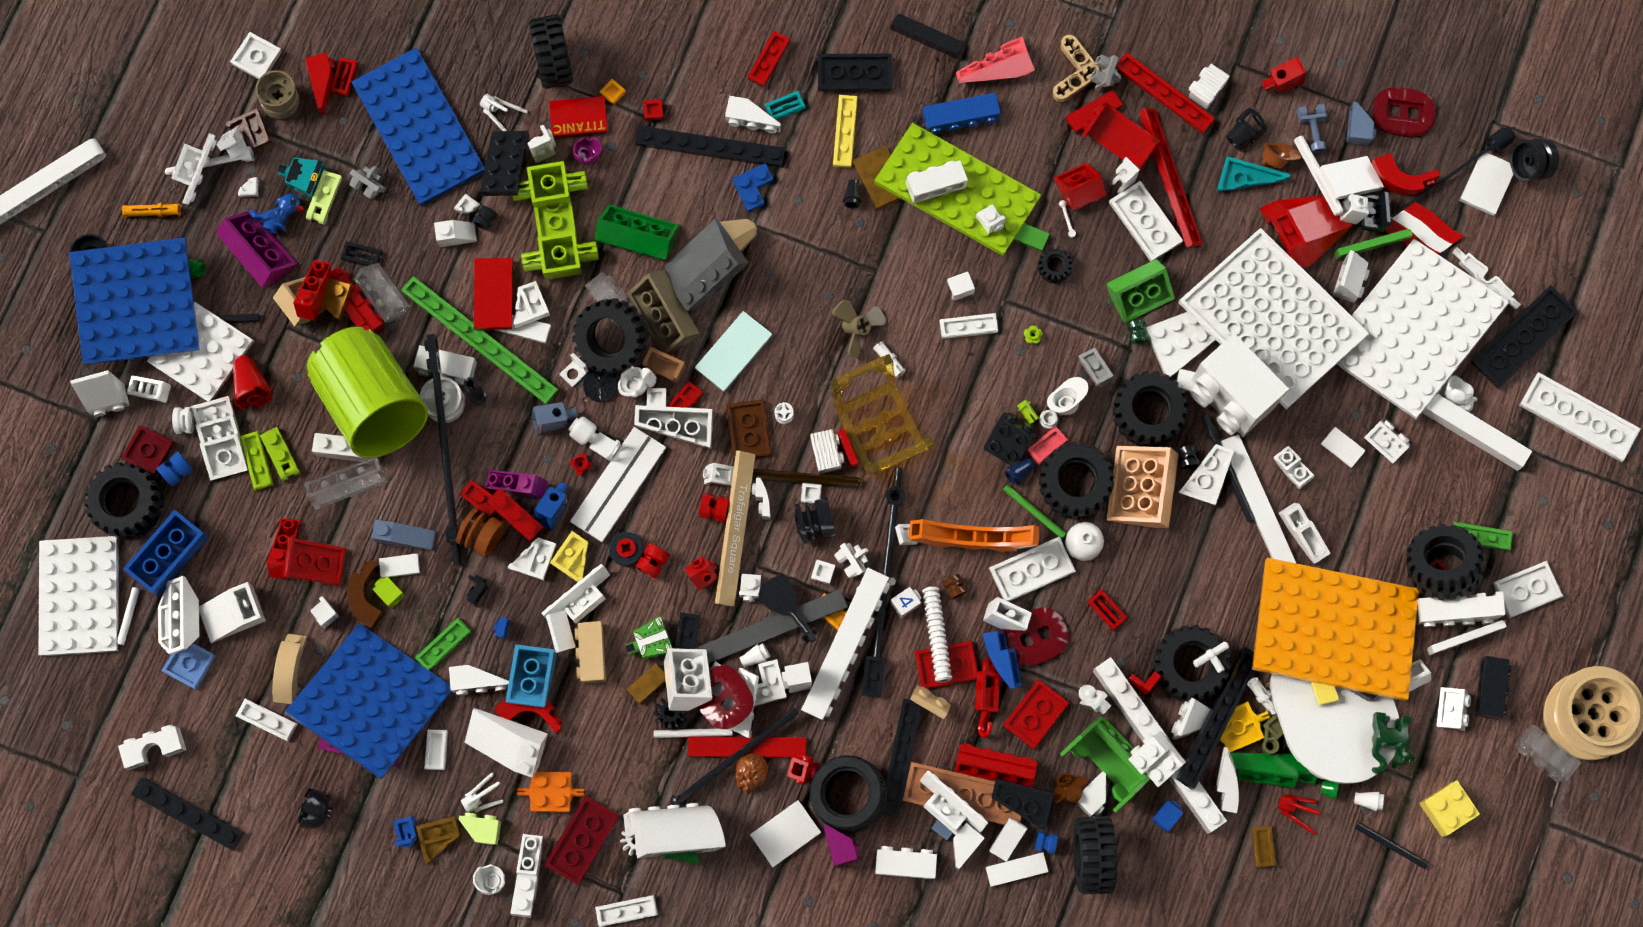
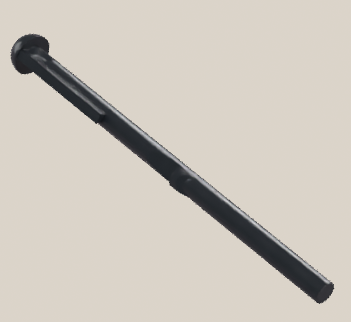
(733, 758)

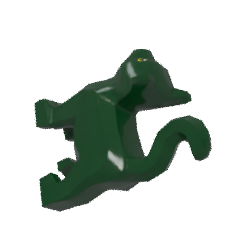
(1391, 738)

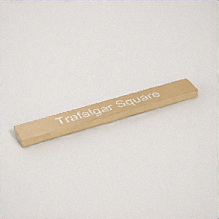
(735, 528)

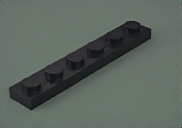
(901, 756)
(187, 813)

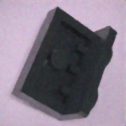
(1379, 213)

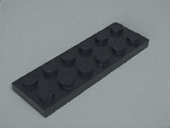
(1524, 336)

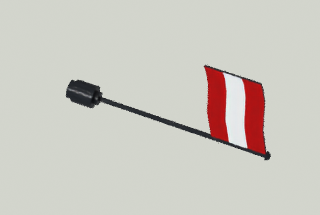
(1424, 224)

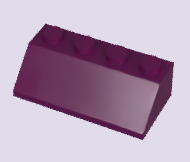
(255, 248)

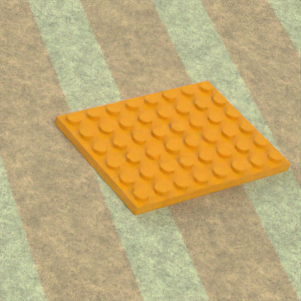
(1336, 629)

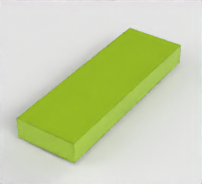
(256, 460)

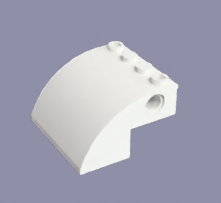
(674, 830)

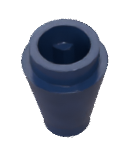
(1018, 471)

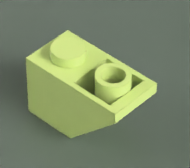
(482, 830)

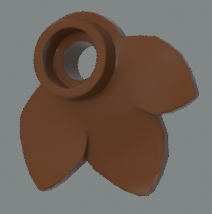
(1069, 788)

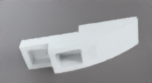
(527, 875)

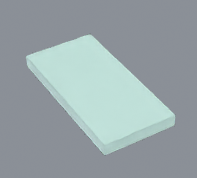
(733, 351)

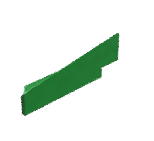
(1271, 769)

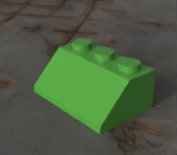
(1141, 290)

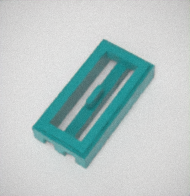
(787, 112)

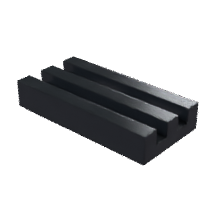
(376, 259)

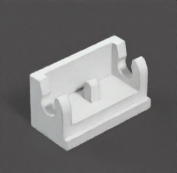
(1127, 175)

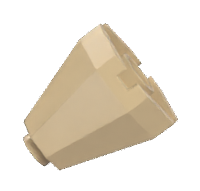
(740, 231)

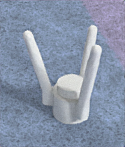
(492, 103)
(472, 800)

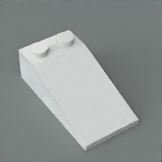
(506, 741)

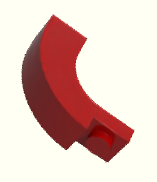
(1399, 182)
(513, 711)

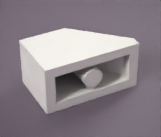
(454, 233)
(1006, 615)
(1094, 796)
(965, 843)

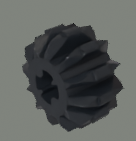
(667, 719)

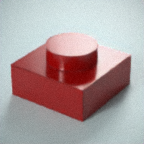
(653, 110)

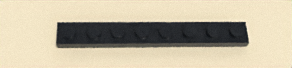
(710, 146)
(1217, 719)

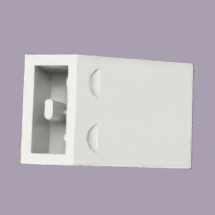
(231, 612)

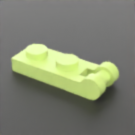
(324, 197)

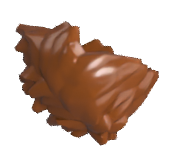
(751, 772)

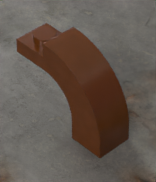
(358, 598)

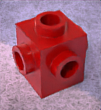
(701, 572)
(802, 769)

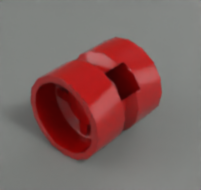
(719, 512)
(654, 554)

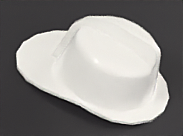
(1067, 397)

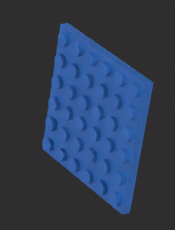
(134, 301)
(369, 701)

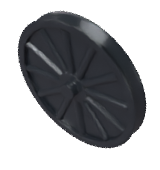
(599, 385)

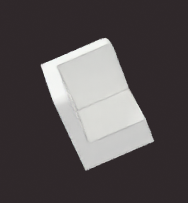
(961, 286)
(324, 613)

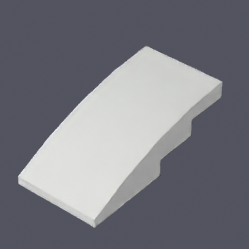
(219, 438)

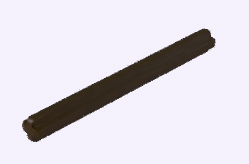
(809, 478)

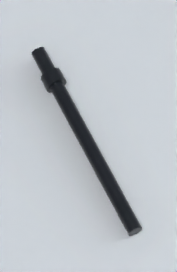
(1213, 433)

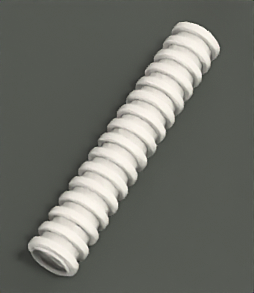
(937, 634)

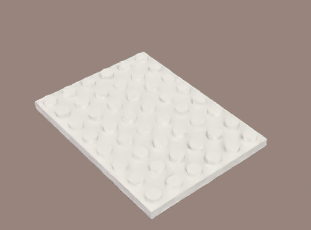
(1275, 314)
(1419, 328)

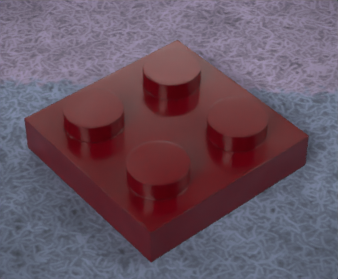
(147, 450)

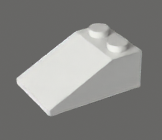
(101, 393)

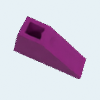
(517, 483)

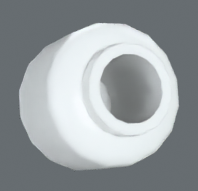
(582, 430)

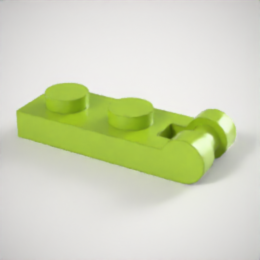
(279, 453)

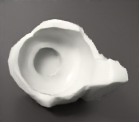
(635, 381)

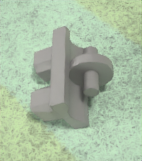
(1108, 73)
(360, 178)

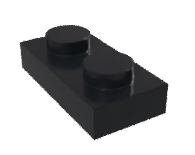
(687, 631)

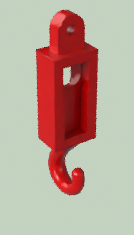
(987, 698)

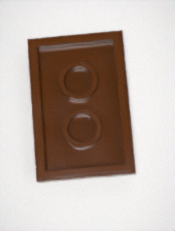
(749, 428)

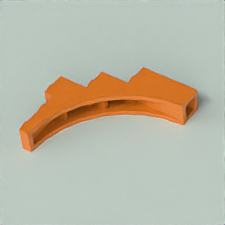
(973, 537)

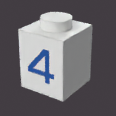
(906, 602)

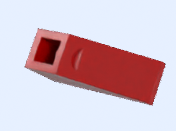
(313, 290)
(276, 559)

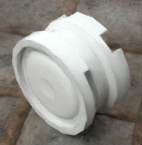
(183, 420)

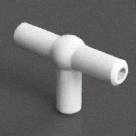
(1211, 655)

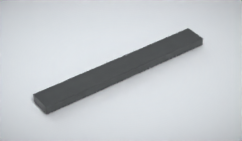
(773, 627)

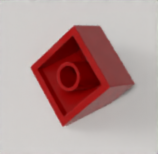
(1080, 186)

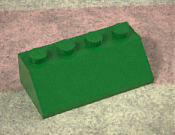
(636, 232)

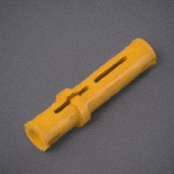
(151, 210)

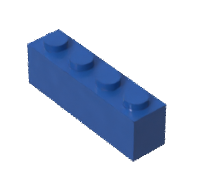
(961, 113)

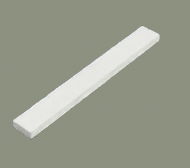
(1258, 501)

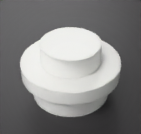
(1048, 419)

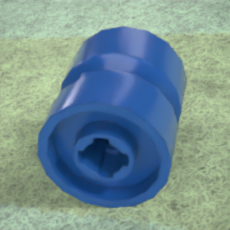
(175, 469)

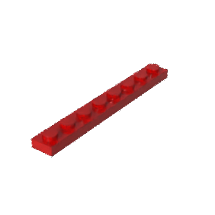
(1171, 180)

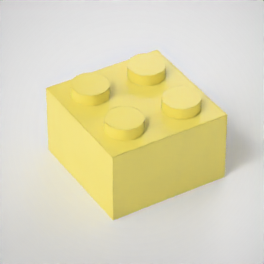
(1449, 808)

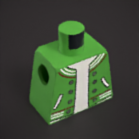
(650, 640)

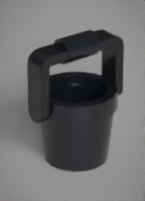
(1244, 132)

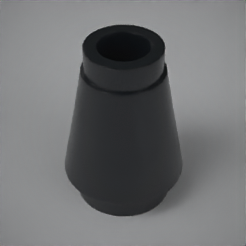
(852, 194)

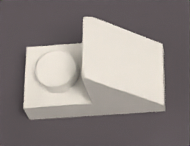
(232, 142)

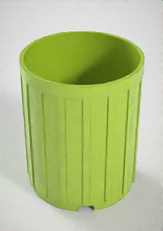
(366, 392)

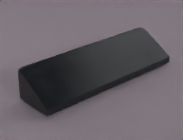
(927, 35)

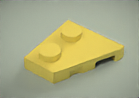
(571, 557)

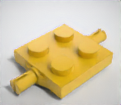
(1243, 728)

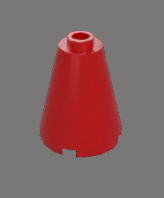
(249, 384)

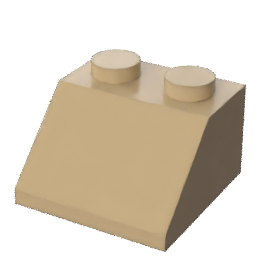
(285, 297)

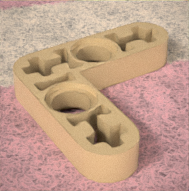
(1082, 68)

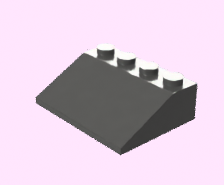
(704, 266)

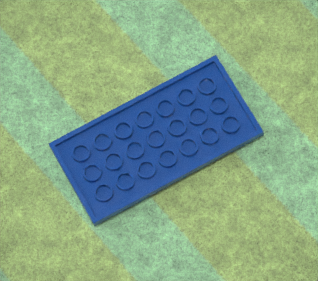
(418, 126)

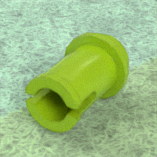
(1027, 410)

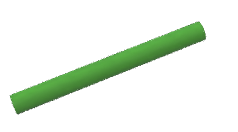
(1034, 511)

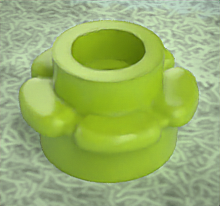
(1033, 339)

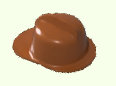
(1279, 154)

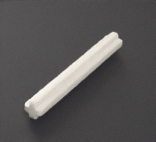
(1314, 168)

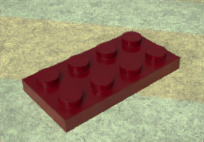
(581, 840)

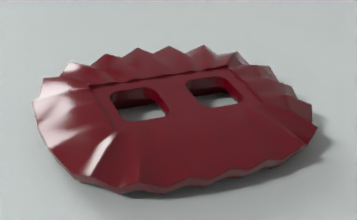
(1405, 99)
(1041, 649)
(736, 689)

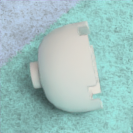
(1084, 541)

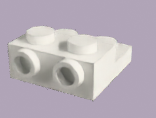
(1156, 758)

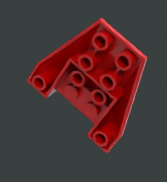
(1305, 227)

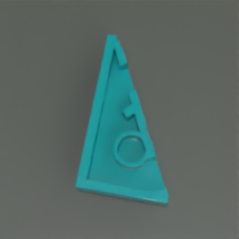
(1242, 174)

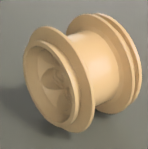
(1624, 702)

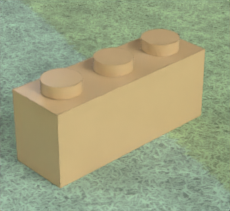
(590, 652)

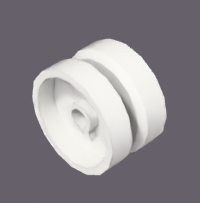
(453, 403)

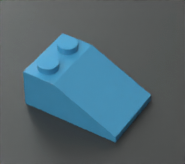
(531, 675)

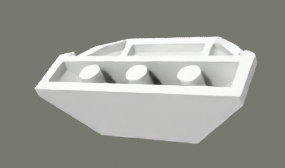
(178, 616)

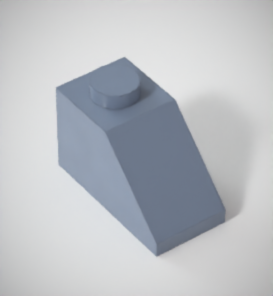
(1360, 126)

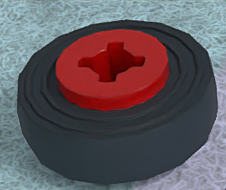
(631, 553)

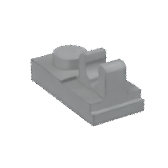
(1096, 367)

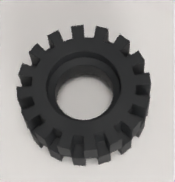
(1055, 275)

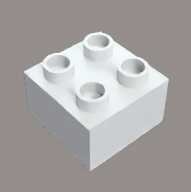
(1237, 386)

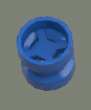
(1046, 842)

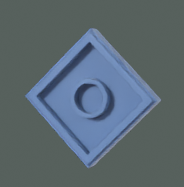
(189, 665)

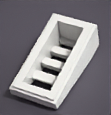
(160, 391)

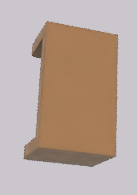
(664, 365)

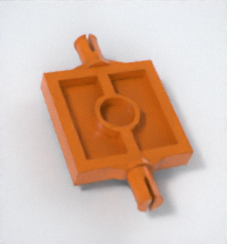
(551, 792)

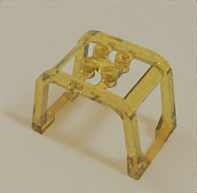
(839, 384)

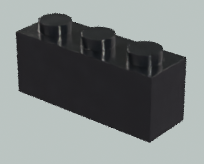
(1492, 687)

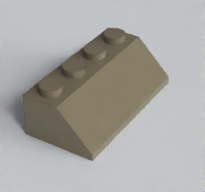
(663, 312)

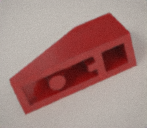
(321, 75)

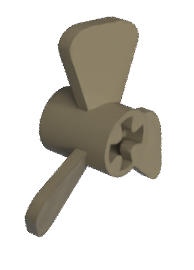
(857, 324)

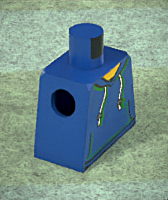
(552, 506)

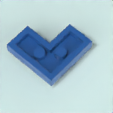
(748, 184)

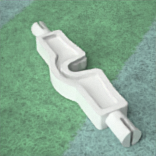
(1478, 270)

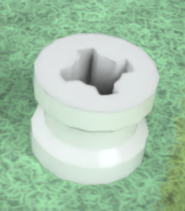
(784, 409)

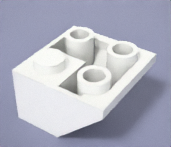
(1192, 718)

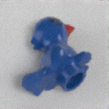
(275, 218)

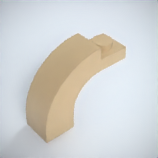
(286, 668)

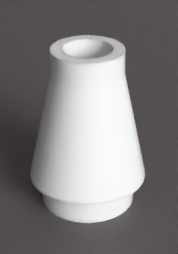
(756, 655)
(1370, 800)

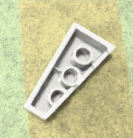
(684, 424)
(1462, 609)

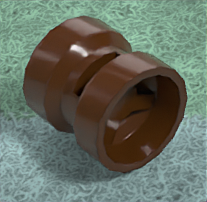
(955, 586)

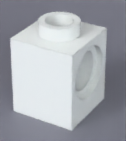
(1354, 208)

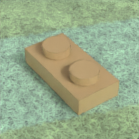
(930, 702)

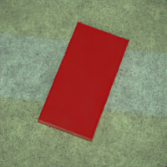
(493, 293)

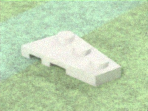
(1209, 477)
(751, 680)

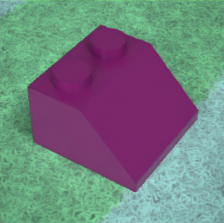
(841, 847)

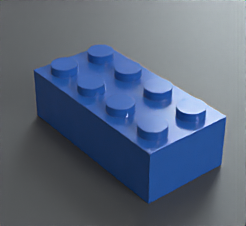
(166, 553)

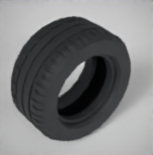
(821, 787)

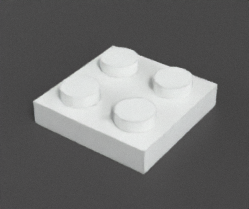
(255, 56)

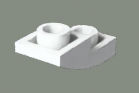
(1293, 467)
(760, 493)

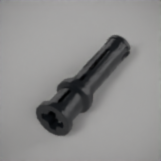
(475, 392)

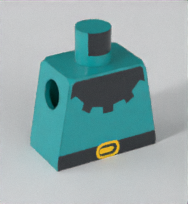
(303, 175)

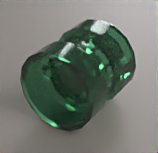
(1137, 331)

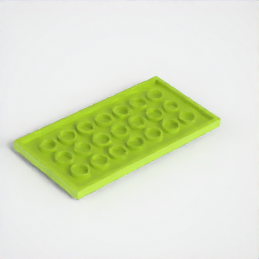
(959, 208)

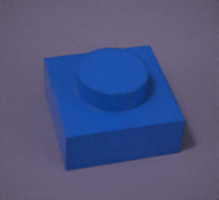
(501, 628)

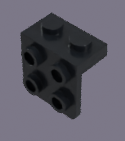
(1010, 438)

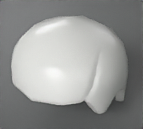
(489, 879)

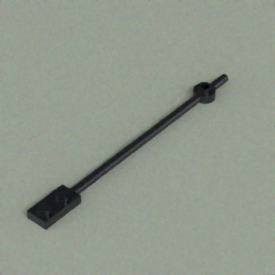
(434, 366)
(874, 664)

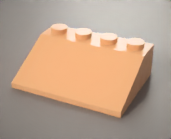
(1143, 486)

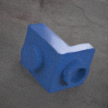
(405, 831)

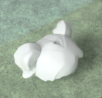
(1458, 393)

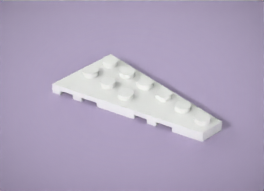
(1177, 341)

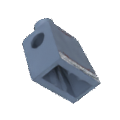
(545, 420)

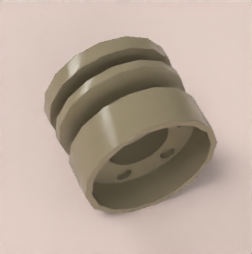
(277, 94)

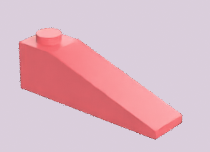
(1009, 62)

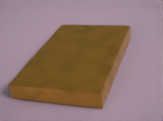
(868, 168)

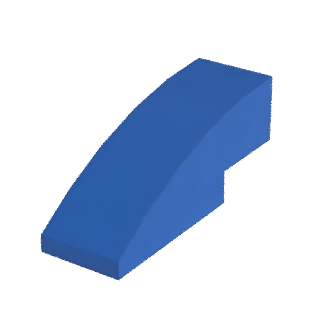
(1003, 658)

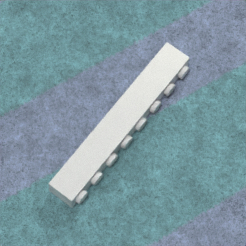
(845, 644)

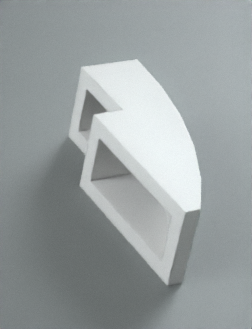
(1304, 532)
(1228, 783)

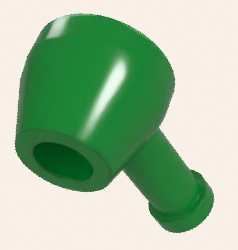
(1329, 789)

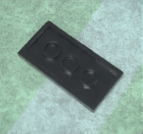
(855, 72)
(504, 163)

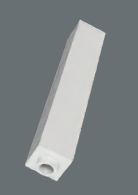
(1477, 432)

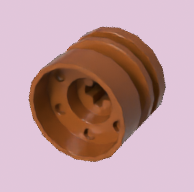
(479, 531)

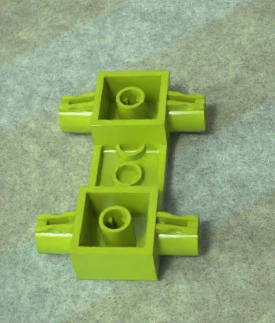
(555, 221)

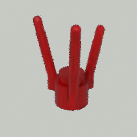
(1289, 803)

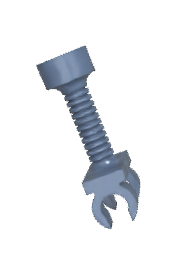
(1318, 146)

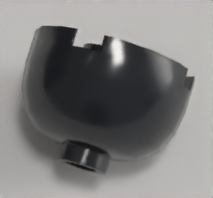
(314, 809)

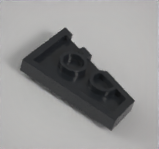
(1025, 800)

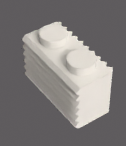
(1208, 86)
(826, 451)

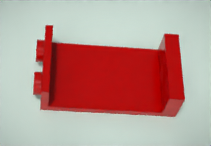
(1121, 135)

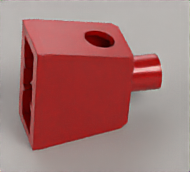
(1285, 76)

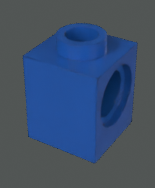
(1167, 815)

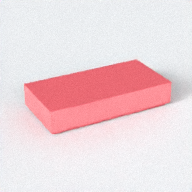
(1044, 446)

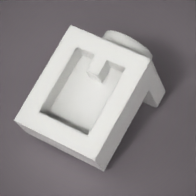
(991, 219)
(718, 474)
(750, 587)

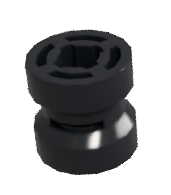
(484, 217)
(1188, 457)

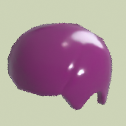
(587, 150)

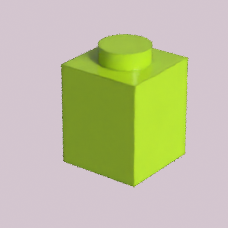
(388, 591)

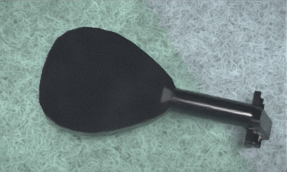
(780, 598)

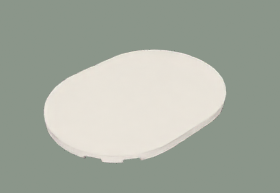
(1331, 737)

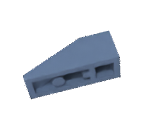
(403, 535)

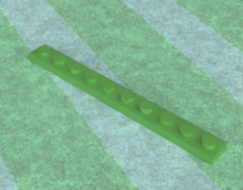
(480, 340)

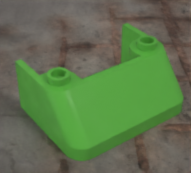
(1111, 754)

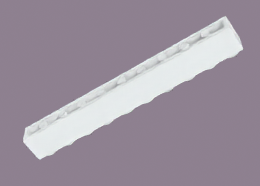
(1145, 724)

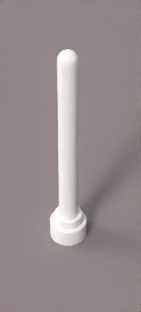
(245, 156)

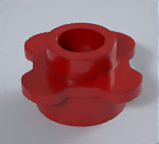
(580, 459)

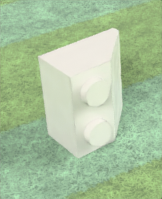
(1351, 277)

